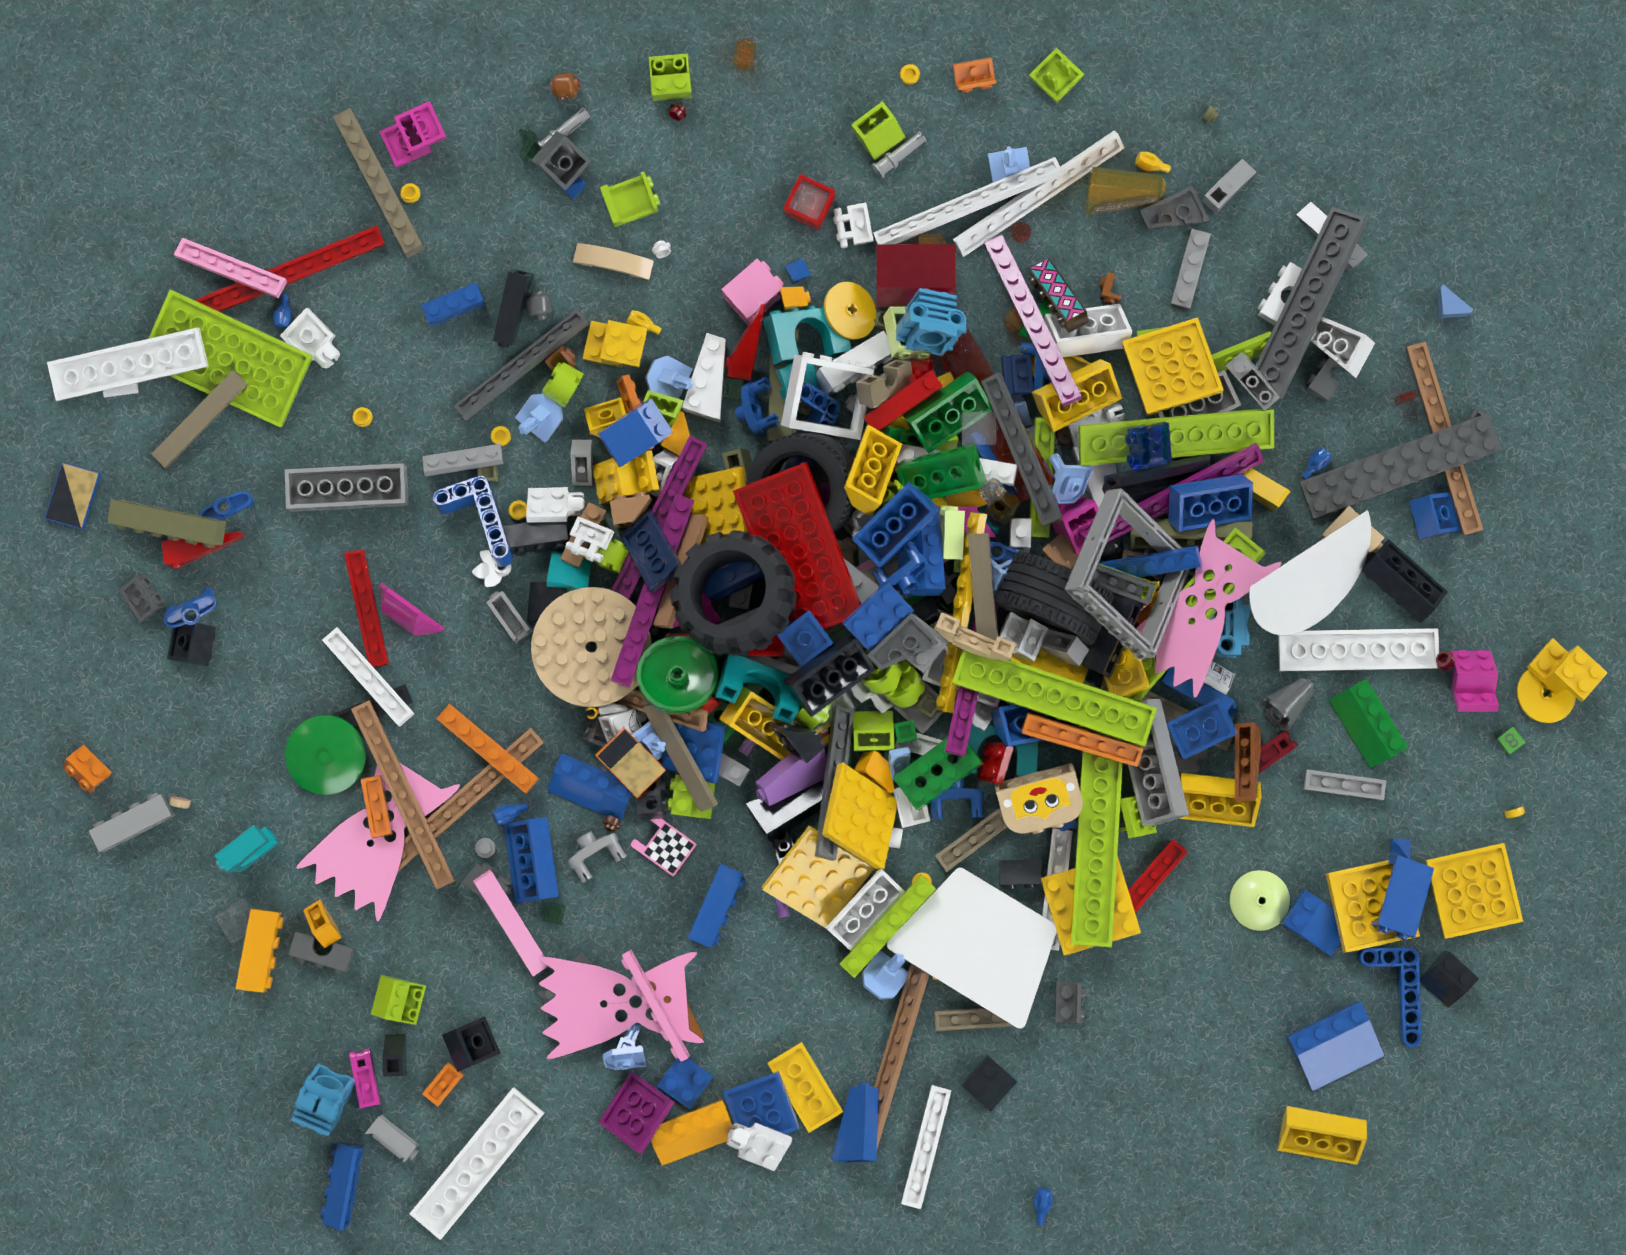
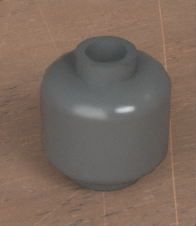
(538, 305)

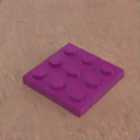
(636, 1112)

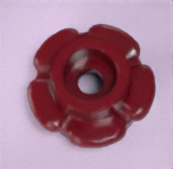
(677, 112)
(1442, 657)

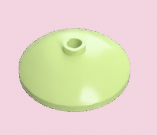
(1245, 901)

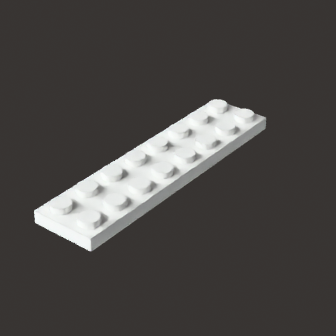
(127, 364)
(1358, 650)
(477, 1163)

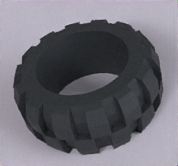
(703, 562)

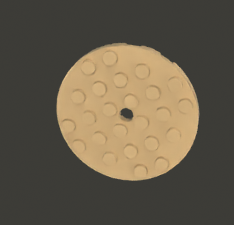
(561, 643)

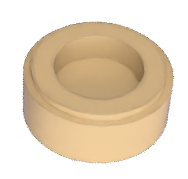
(179, 802)

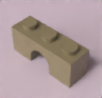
(875, 389)

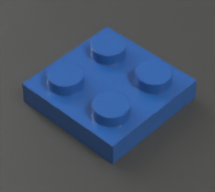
(805, 638)
(685, 1081)

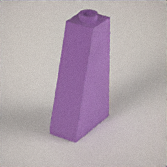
(790, 777)

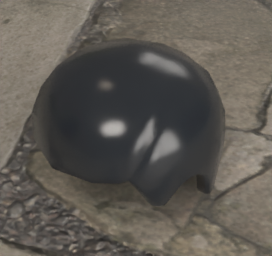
(1113, 549)

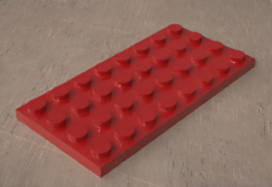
(793, 519)

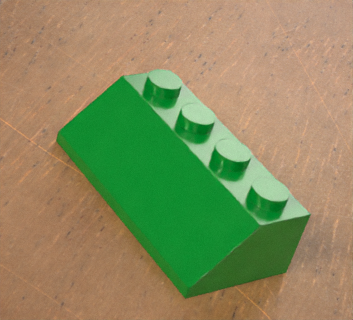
(941, 414)
(1368, 723)

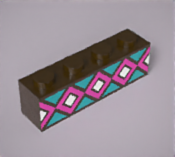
(1058, 295)

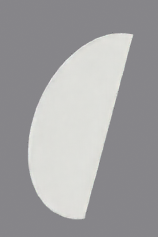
(1313, 581)

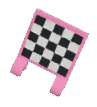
(667, 847)

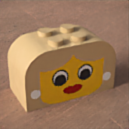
(1040, 799)

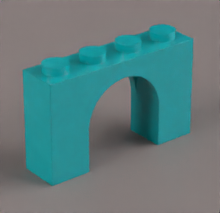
(781, 333)
(742, 670)
(1025, 753)
(246, 849)

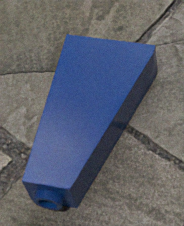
(1205, 694)
(858, 1126)

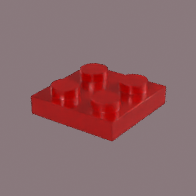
(995, 762)

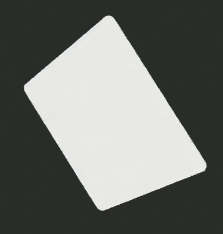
(979, 945)

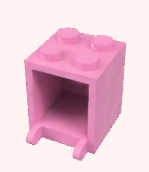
(751, 289)

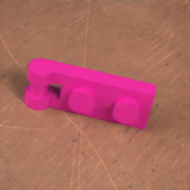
(365, 1079)

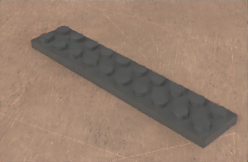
(1309, 297)
(1400, 466)

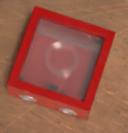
(809, 202)

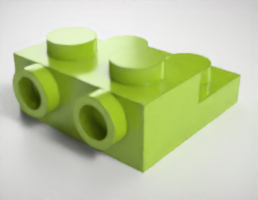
(683, 802)

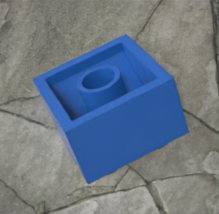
(1434, 515)

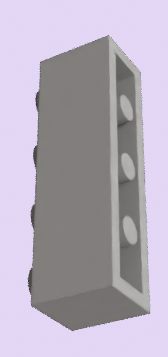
(132, 822)

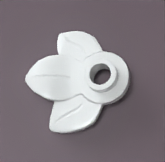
(490, 570)

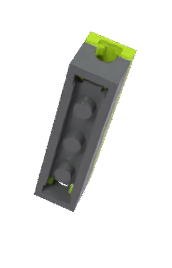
(1125, 583)

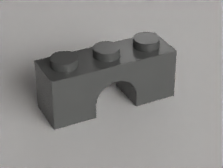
(1322, 384)
(304, 948)

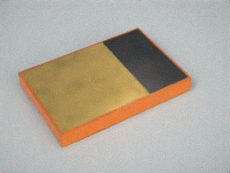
(630, 762)

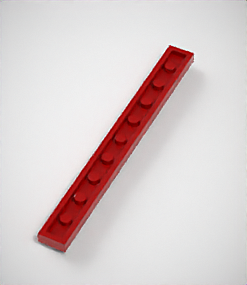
(299, 268)

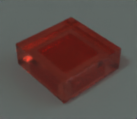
(1406, 397)

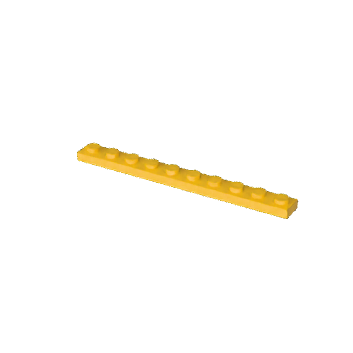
(962, 609)

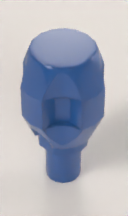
(282, 314)
(1317, 462)
(507, 813)
(1043, 1202)

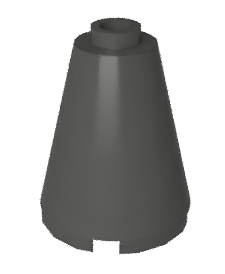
(1287, 703)

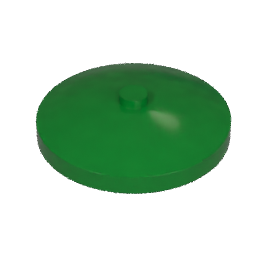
(677, 675)
(325, 754)

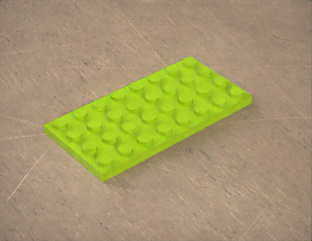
(266, 363)

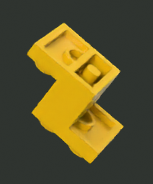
(615, 344)
(632, 478)
(1567, 670)

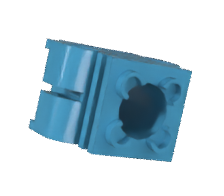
(931, 322)
(1234, 629)
(322, 1100)

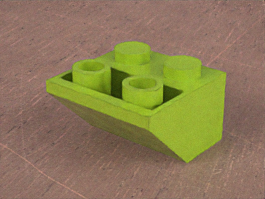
(670, 77)
(878, 131)
(873, 731)
(398, 1000)

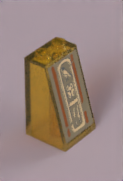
(1121, 189)

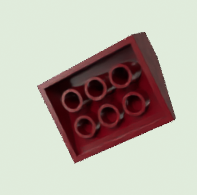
(907, 267)

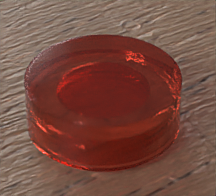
(1021, 232)

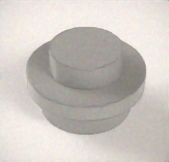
(485, 847)

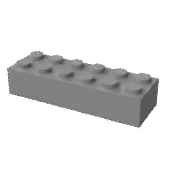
(346, 487)
(1157, 776)

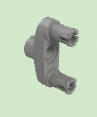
(589, 846)

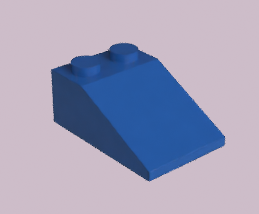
(635, 432)
(1313, 922)

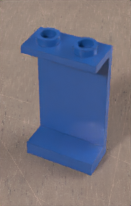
(1404, 897)

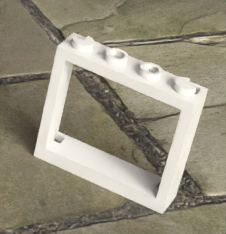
(794, 393)

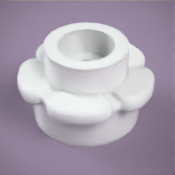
(661, 249)

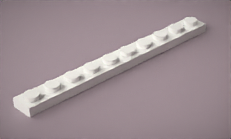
(1037, 195)
(969, 203)

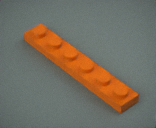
(1082, 739)
(487, 748)

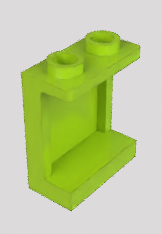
(630, 199)

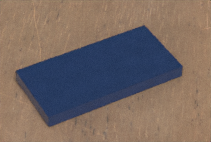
(651, 551)

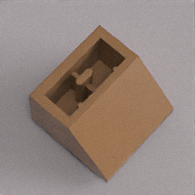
(629, 510)

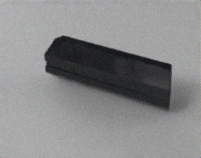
(1152, 480)

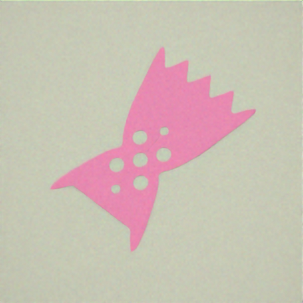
(1193, 646)
(373, 868)
(582, 988)

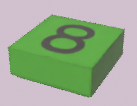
(1510, 740)

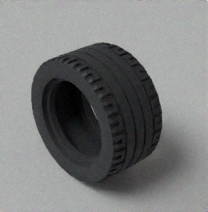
(824, 450)
(1037, 592)

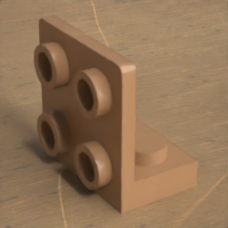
(1060, 552)

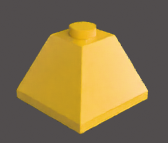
(603, 415)

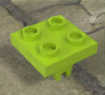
(1056, 75)
(1133, 819)

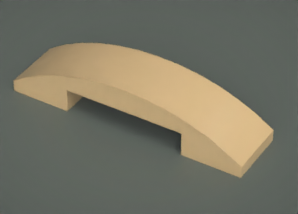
(613, 260)
(972, 641)

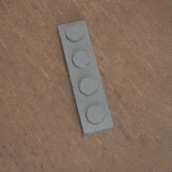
(1190, 269)
(462, 460)
(1344, 784)

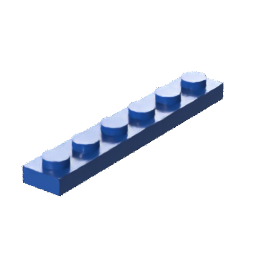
(1158, 562)

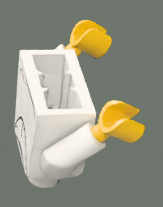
(616, 717)

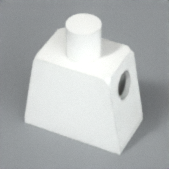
(1020, 534)

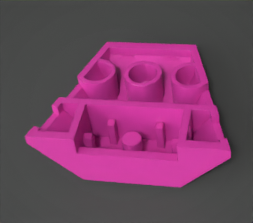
(406, 614)

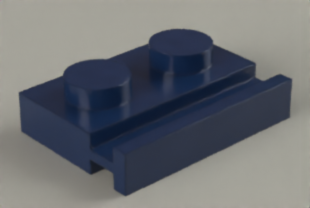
(1017, 374)

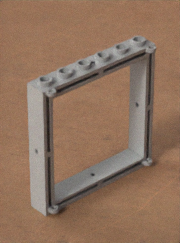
(1147, 643)

